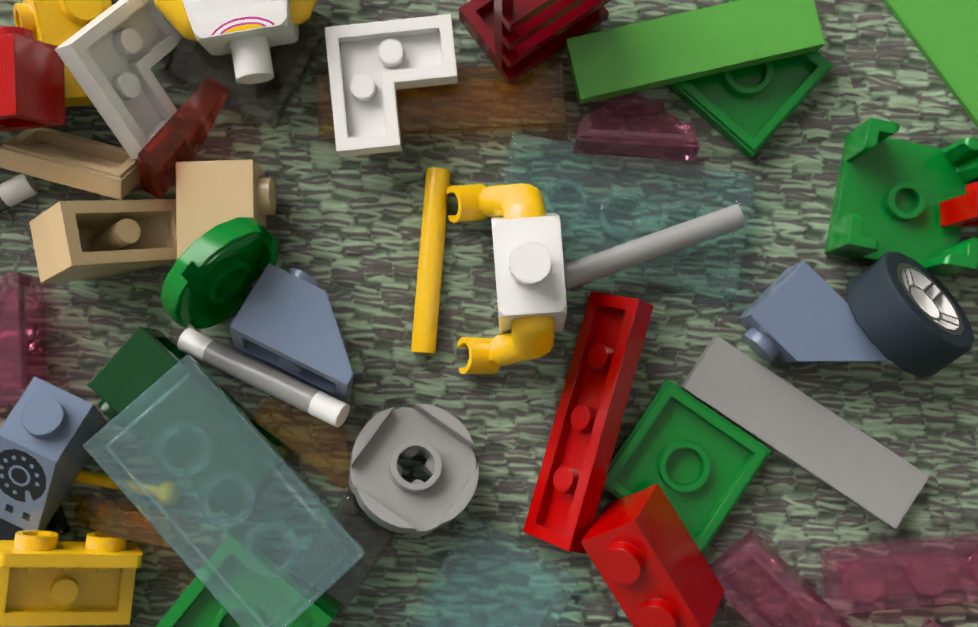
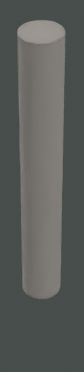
(653, 246)

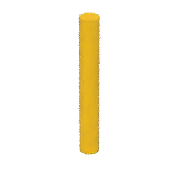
(430, 261)

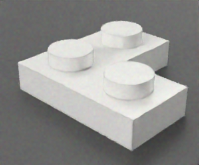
(373, 62)
(113, 67)

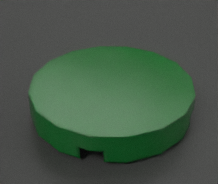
(216, 270)

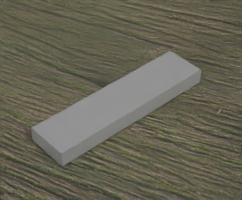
(805, 432)

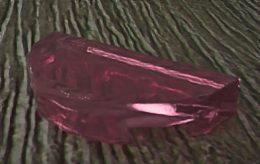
(635, 129)

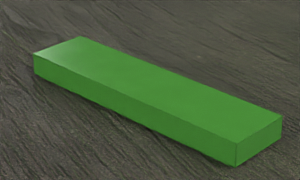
(691, 46)

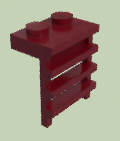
(527, 32)

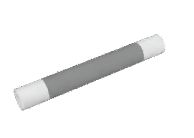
(264, 377)

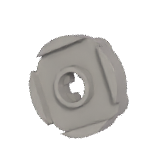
(418, 505)

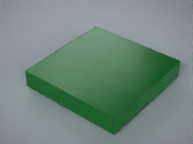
(753, 100)
(692, 456)

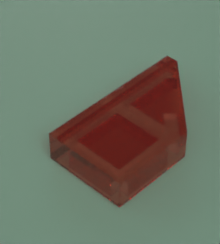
(180, 137)

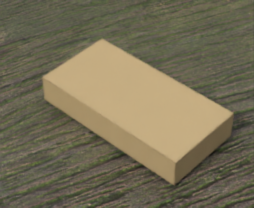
(71, 161)

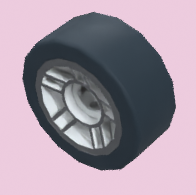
(909, 315)

